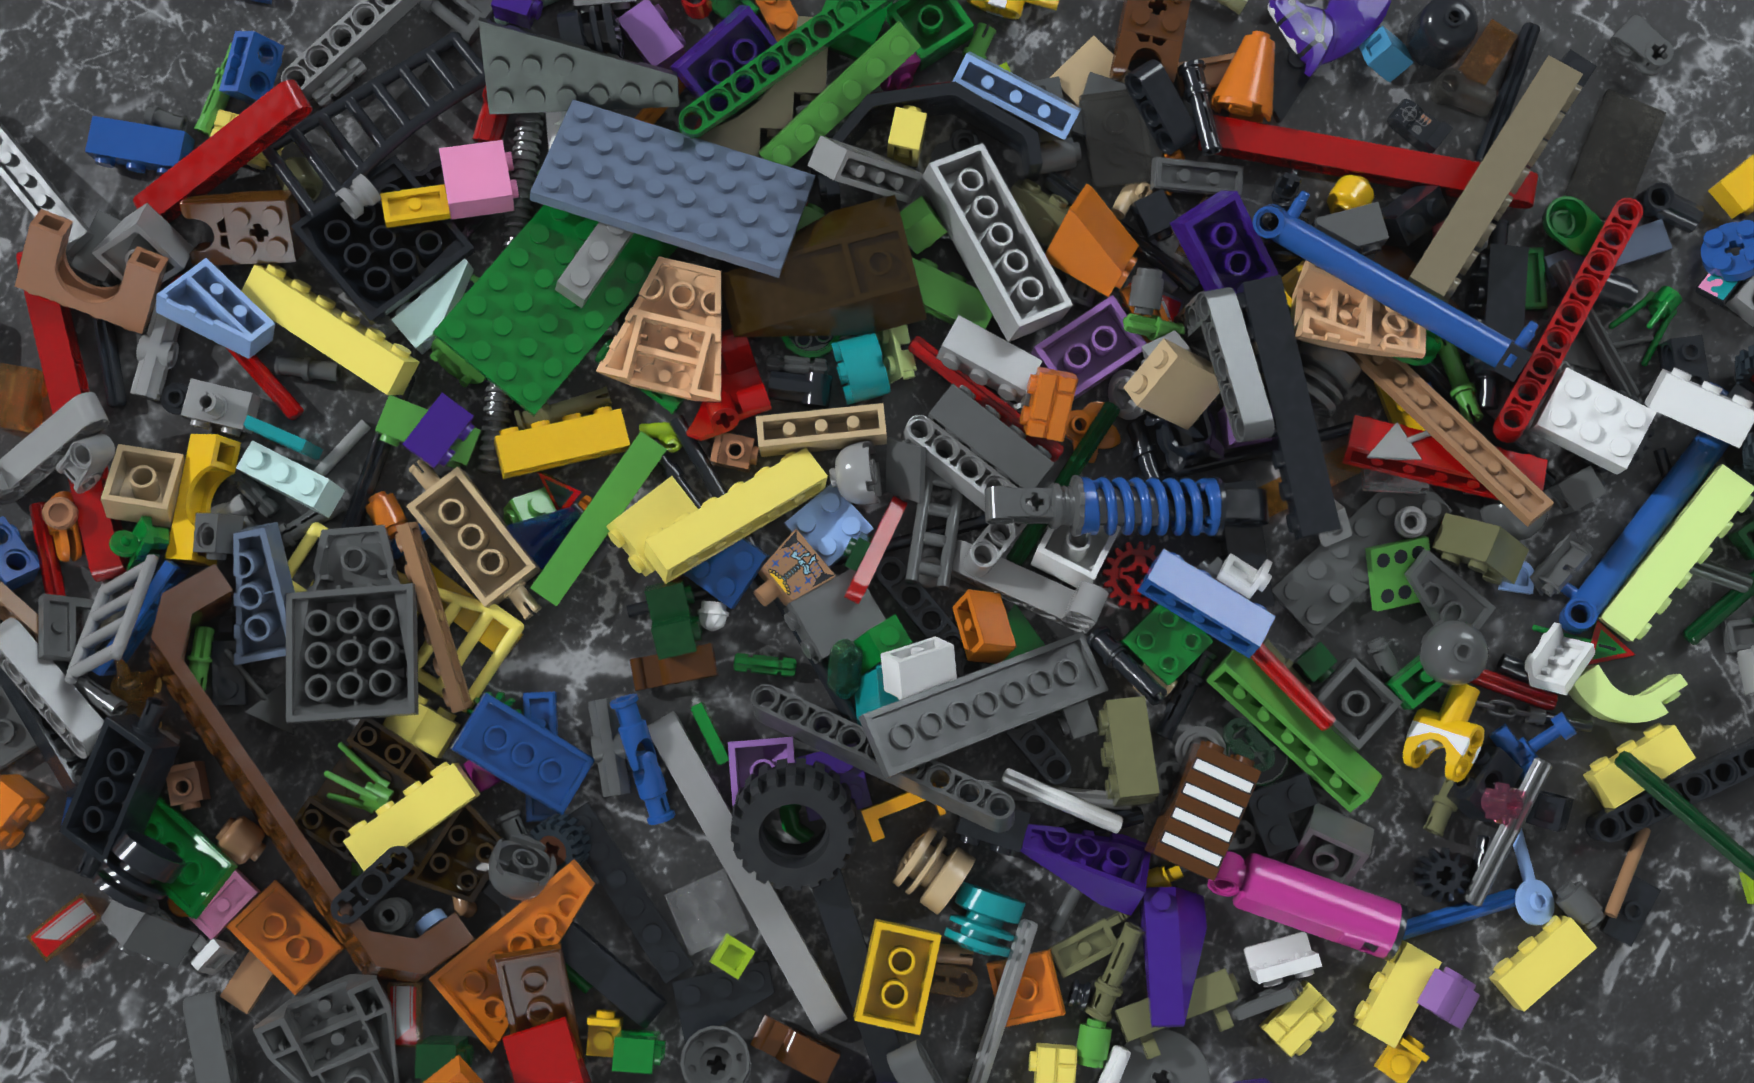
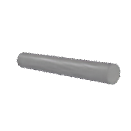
(342, 448)

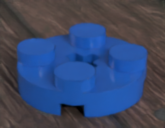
(1722, 239)

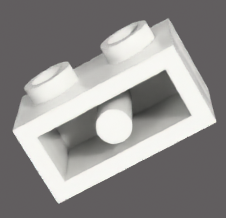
(918, 667)

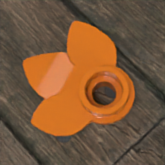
(1086, 417)

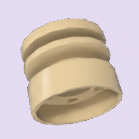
(933, 870)

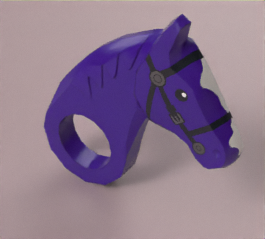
(1326, 34)

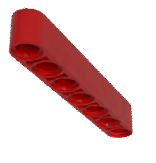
(227, 149)

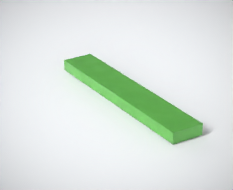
(591, 526)

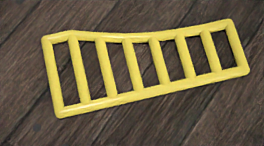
(456, 602)

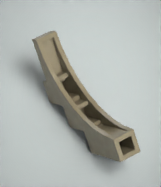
(776, 105)

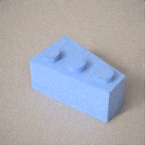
(216, 309)

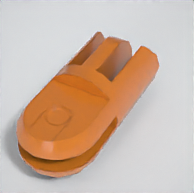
(67, 541)

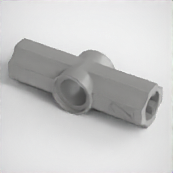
(156, 355)

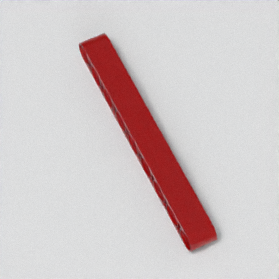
(1560, 330)

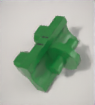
(140, 542)

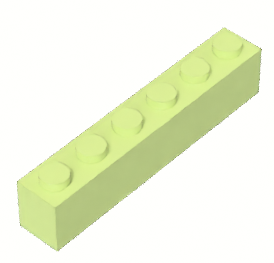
(1676, 553)

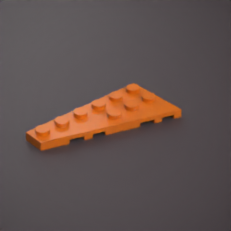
(471, 976)

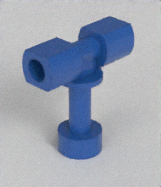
(1524, 751)

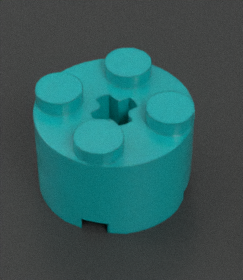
(861, 368)

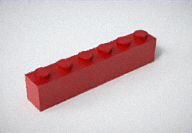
(1437, 464)

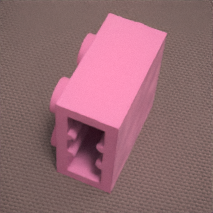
(478, 179)

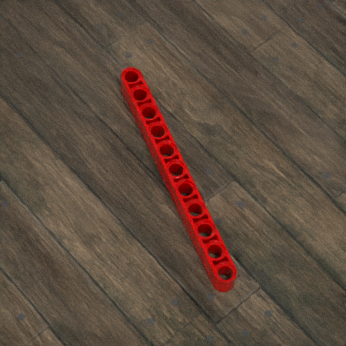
(1353, 157)
(64, 380)

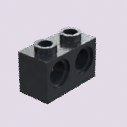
(1685, 354)

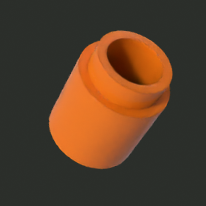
(386, 511)

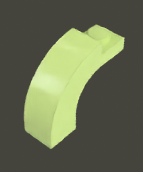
(1602, 700)

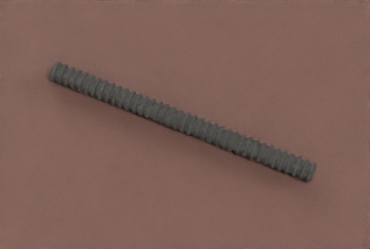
(524, 172)

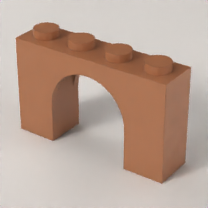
(48, 274)

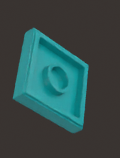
(282, 437)

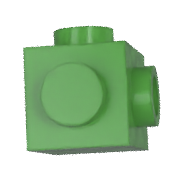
(921, 225)

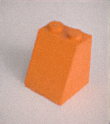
(1093, 244)

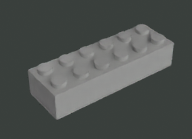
(995, 242)

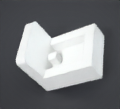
(1244, 577)

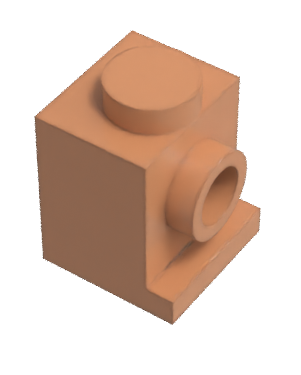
(721, 452)
(195, 775)

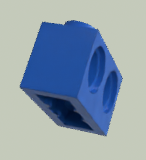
(246, 68)
(15, 553)

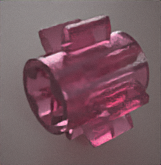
(1502, 803)

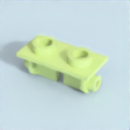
(898, 362)

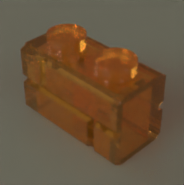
(21, 398)

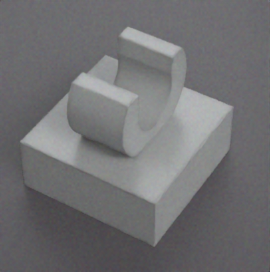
(211, 955)

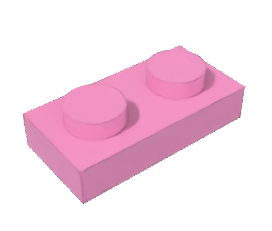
(226, 905)

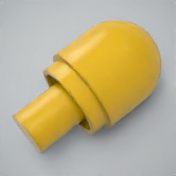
(1161, 878)

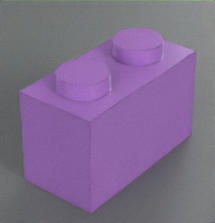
(651, 36)

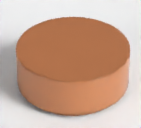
(60, 513)

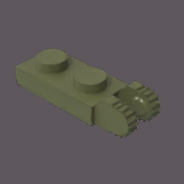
(1086, 945)

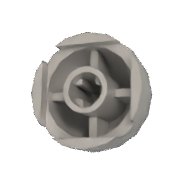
(857, 474)

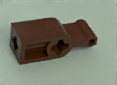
(652, 672)
(796, 1049)

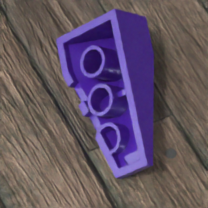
(1101, 867)
(1172, 949)

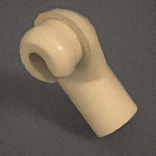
(1128, 196)

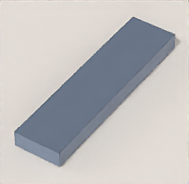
(1645, 242)

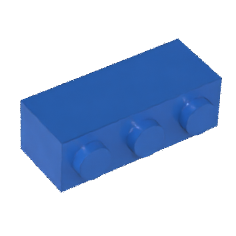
(136, 145)

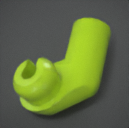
(664, 433)

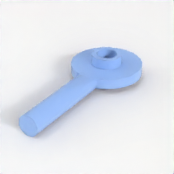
(1532, 896)

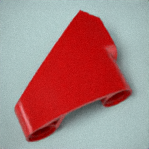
(741, 391)

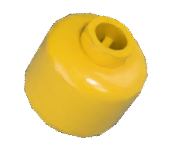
(1350, 193)

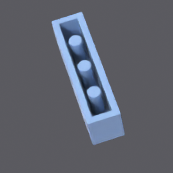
(1016, 95)

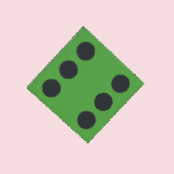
(1386, 572)

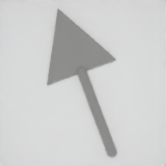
(1397, 446)

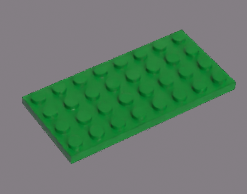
(523, 329)

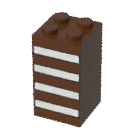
(1203, 809)

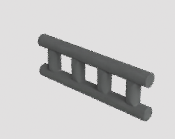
(921, 537)

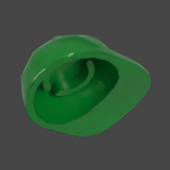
(1571, 224)

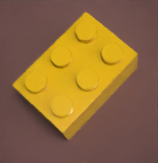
(897, 976)

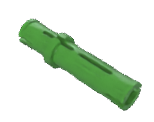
(215, 101)
(1462, 389)

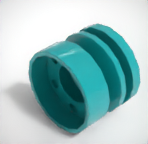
(984, 920)

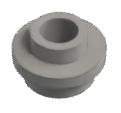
(1418, 517)

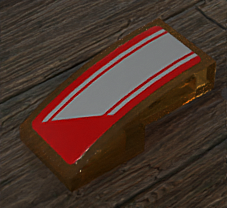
(63, 927)
(406, 1012)

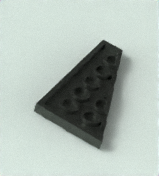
(547, 73)

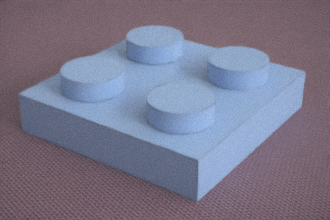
(829, 524)

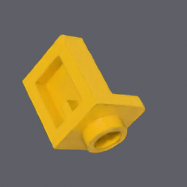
(602, 1032)
(1403, 1060)

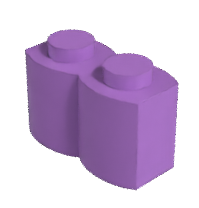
(1449, 996)

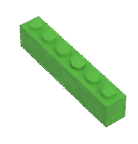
(1317, 752)

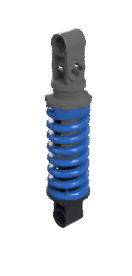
(1098, 503)

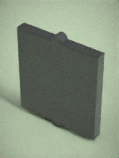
(905, 469)

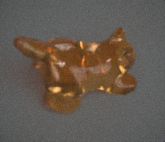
(135, 687)

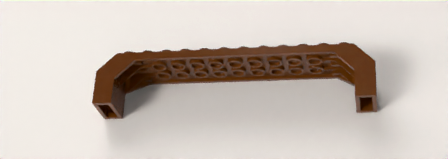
(373, 952)

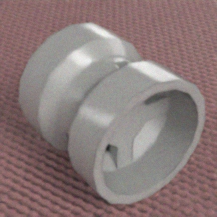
(358, 196)

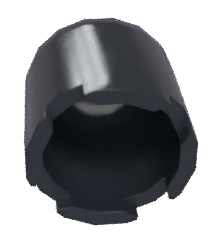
(1442, 33)

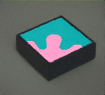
(1717, 289)

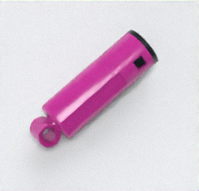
(1312, 903)

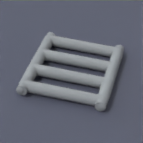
(122, 627)

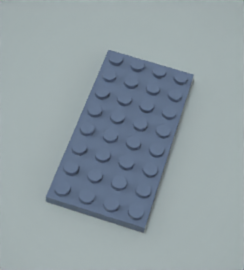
(673, 188)

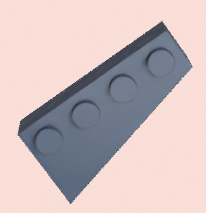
(260, 593)

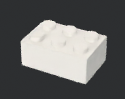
(1592, 421)

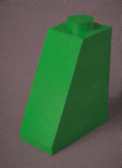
(881, 639)

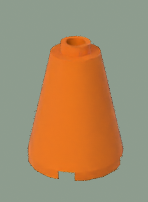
(1249, 80)

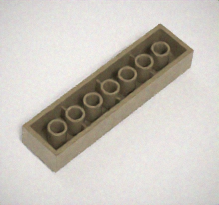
(1497, 175)

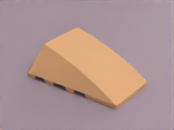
(1347, 320)
(672, 334)

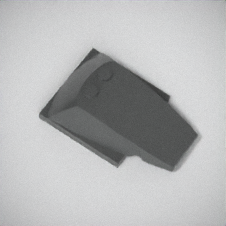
(352, 633)

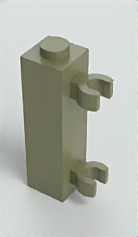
(1208, 994)

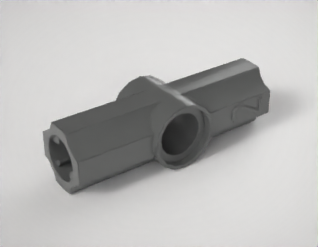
(608, 748)

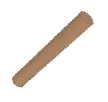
(1627, 872)

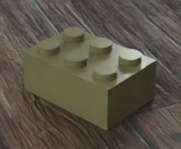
(1128, 752)

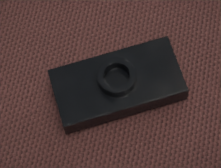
(1632, 913)

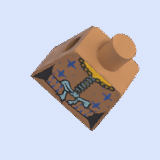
(792, 571)

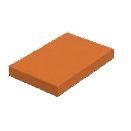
(285, 937)

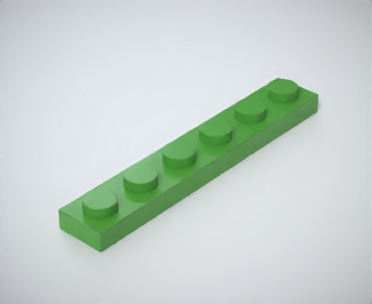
(841, 96)

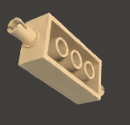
(474, 538)

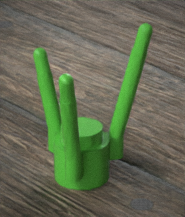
(373, 794)

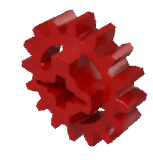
(1116, 574)

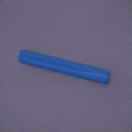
(1459, 913)

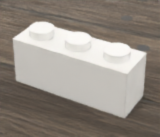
(1701, 406)

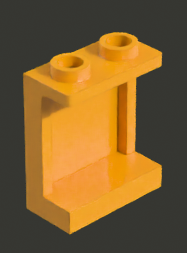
(873, 813)

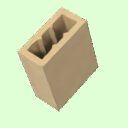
(1174, 384)

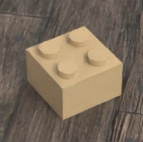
(143, 485)

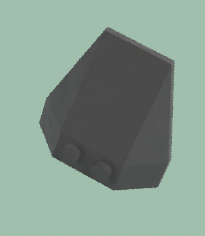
(334, 1034)

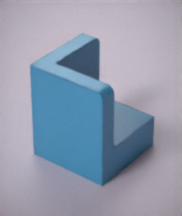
(1386, 54)

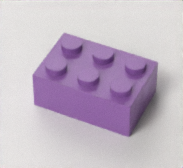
(1091, 346)

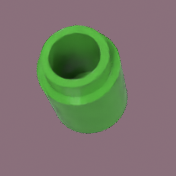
(1093, 1043)

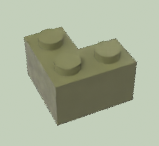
(1480, 546)

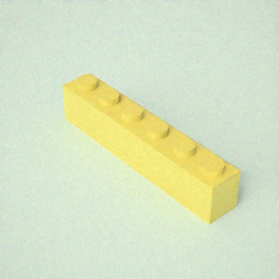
(330, 330)
(734, 514)

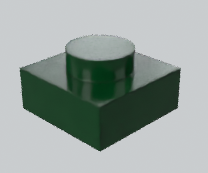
(856, 550)

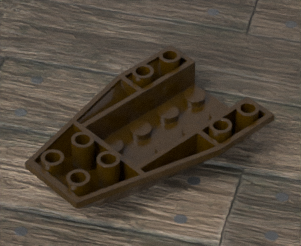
(839, 279)
(446, 859)

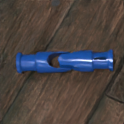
(646, 772)

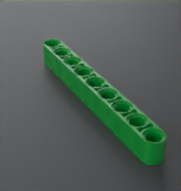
(780, 55)

